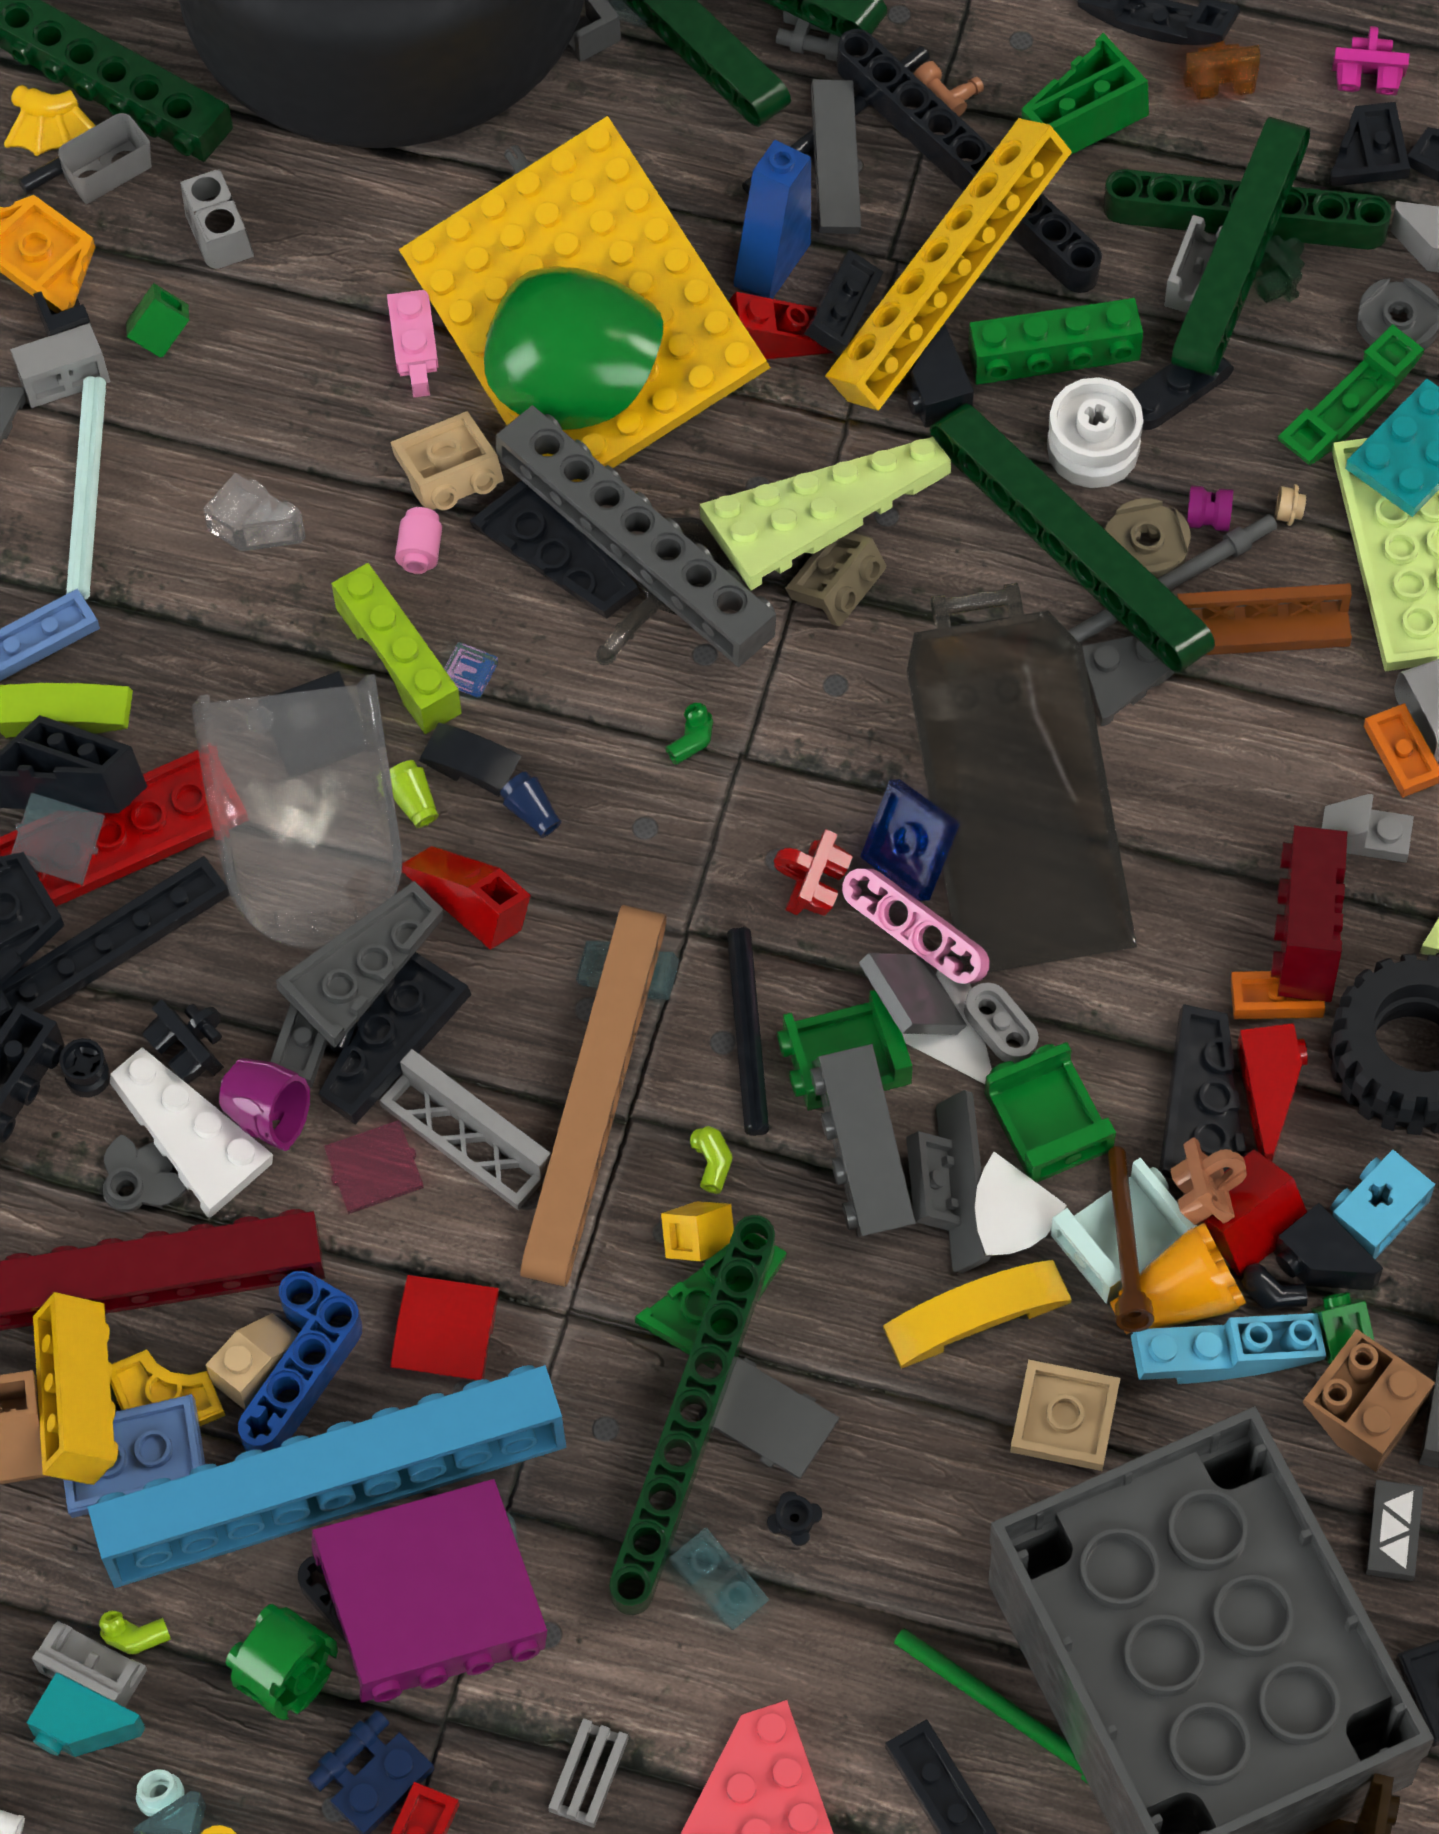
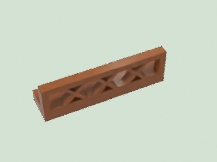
(1274, 627)

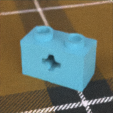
(1394, 1183)

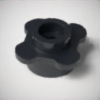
(790, 1505)

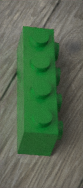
(1055, 341)

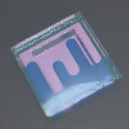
(471, 669)

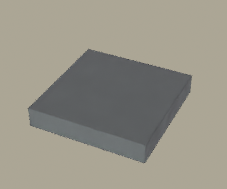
(912, 994)

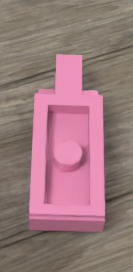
(413, 338)

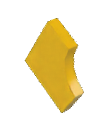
(143, 1381)

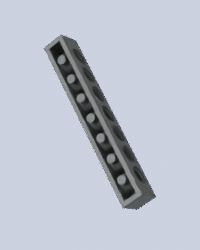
(671, 581)

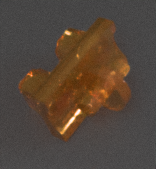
(1222, 65)

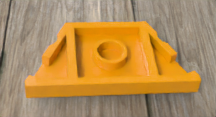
(44, 252)

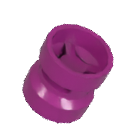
(1209, 508)

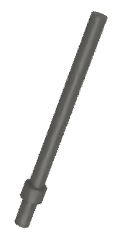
(1234, 543)

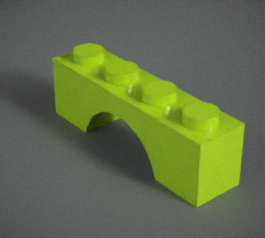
(415, 670)

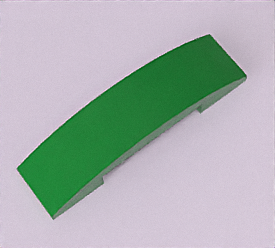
(1354, 398)

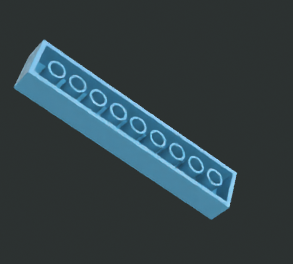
(327, 1475)

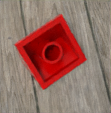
(1263, 1210)

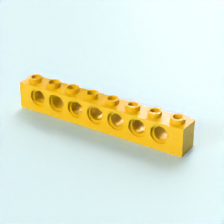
(948, 264)

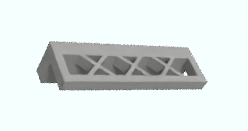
(477, 1117)

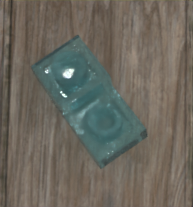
(718, 1579)

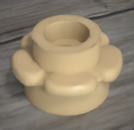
(1289, 504)

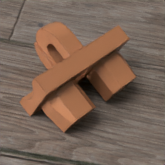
(1206, 1184)

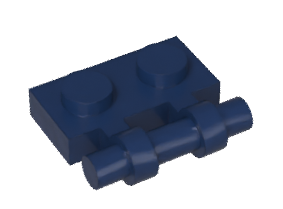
(381, 1783)

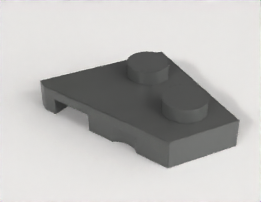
(1121, 674)

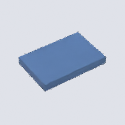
(152, 1445)

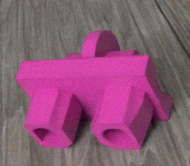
(1370, 57)

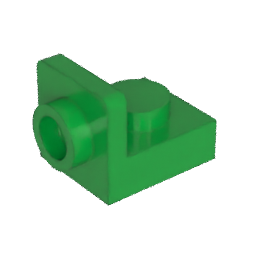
(1339, 1319)

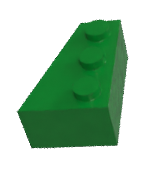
(1093, 98)

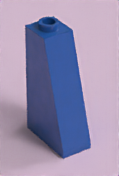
(775, 221)

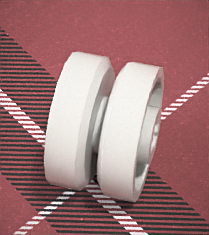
(1094, 432)

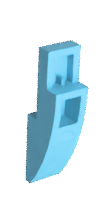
(1229, 1350)

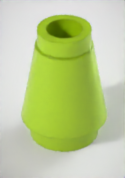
(413, 793)

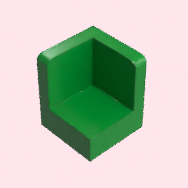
(157, 320)

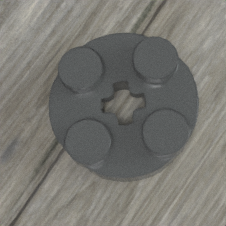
(1398, 297)

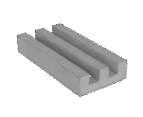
(602, 1736)

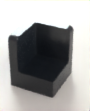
(61, 321)

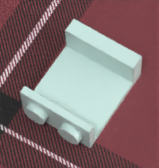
(1091, 1234)

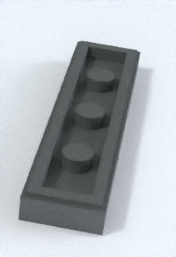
(835, 156)

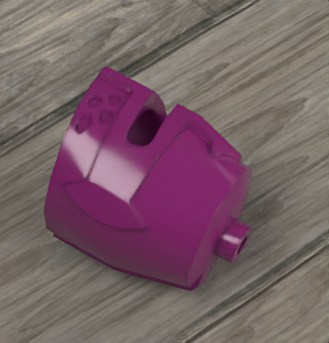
(262, 1092)

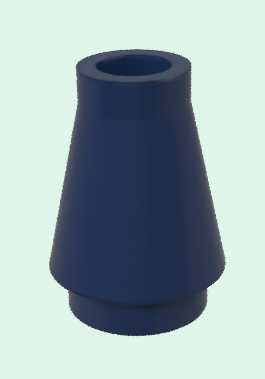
(530, 803)

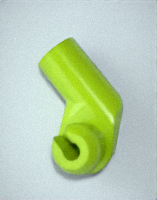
(717, 1154)
(129, 1637)

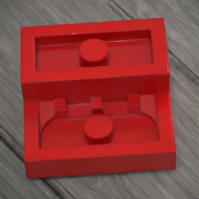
(444, 1327)

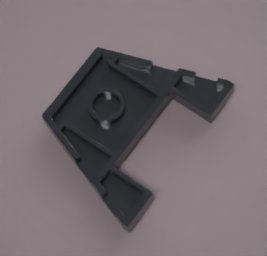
(26, 914)

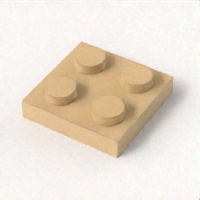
(1065, 1415)

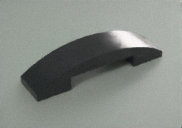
(1167, 19)

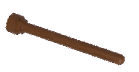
(1133, 1308)

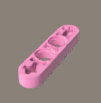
(912, 930)

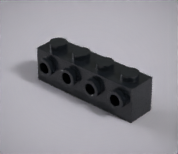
(27, 1050)

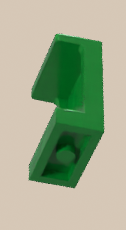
(842, 1031)
(1047, 1112)

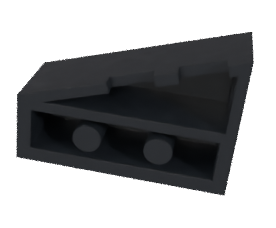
(69, 768)

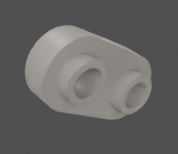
(1004, 1024)

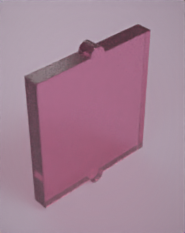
(373, 1167)

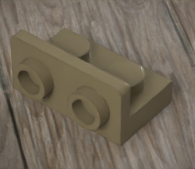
(838, 576)

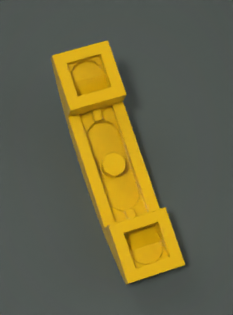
(974, 1308)

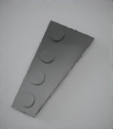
(353, 968)

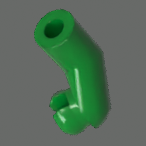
(696, 735)

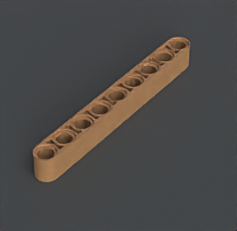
(593, 1096)

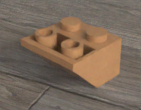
(1368, 1399)
(19, 1428)

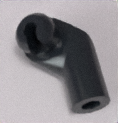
(1268, 1292)

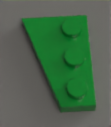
(680, 1312)

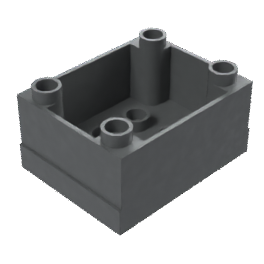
(1205, 1642)

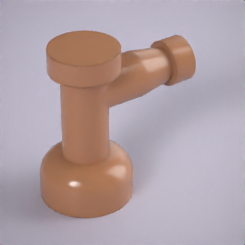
(955, 99)

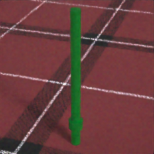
(987, 1697)

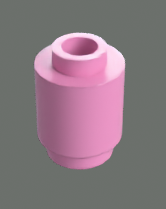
(418, 540)

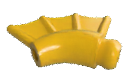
(45, 120)

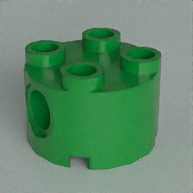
(282, 1661)

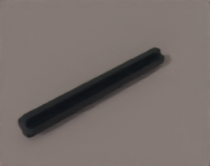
(747, 1031)

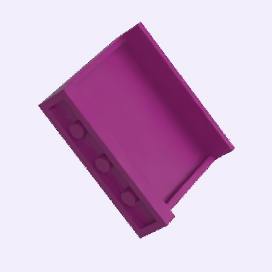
(430, 1591)

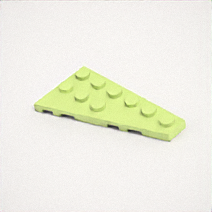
(807, 512)

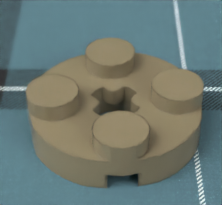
(1160, 522)

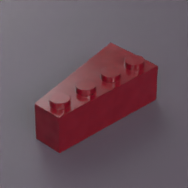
(1312, 913)

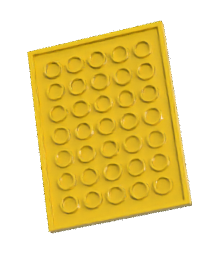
(601, 214)

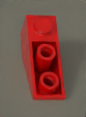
(777, 325)
(471, 892)

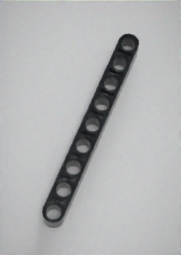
(960, 143)

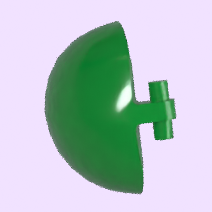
(571, 345)

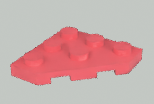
(761, 1782)

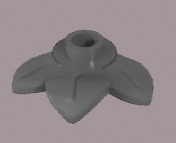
(144, 1171)

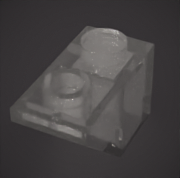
(251, 518)

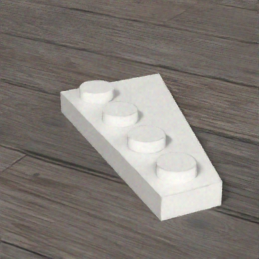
(198, 1139)

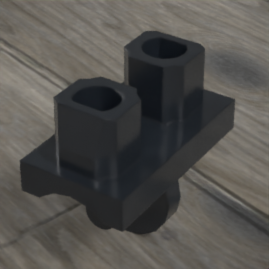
(195, 1056)

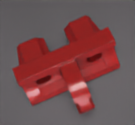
(807, 870)

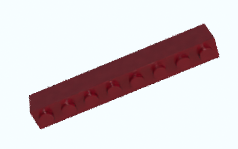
(164, 1266)

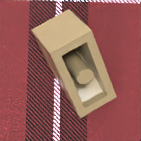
(249, 1358)

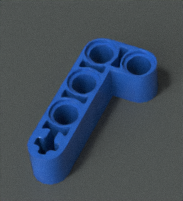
(291, 1370)

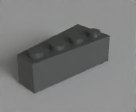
(862, 1140)

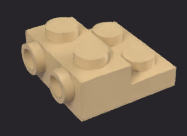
(448, 462)

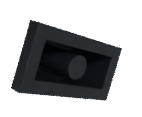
(938, 381)
(1325, 1254)

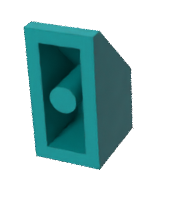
(80, 1720)

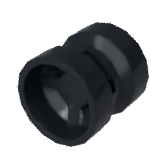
(82, 1057)

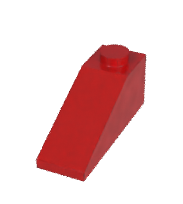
(1270, 1073)

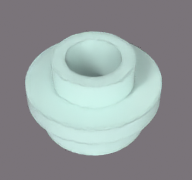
(157, 1791)

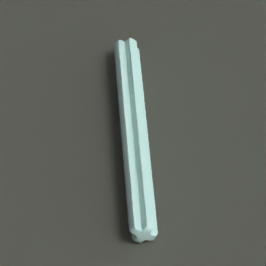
(86, 486)

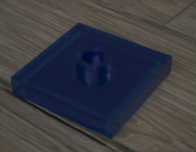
(909, 840)

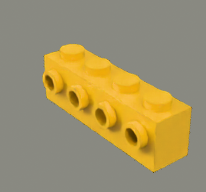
(74, 1389)

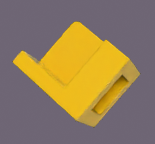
(697, 1230)

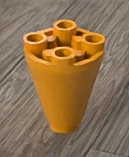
(1189, 1281)

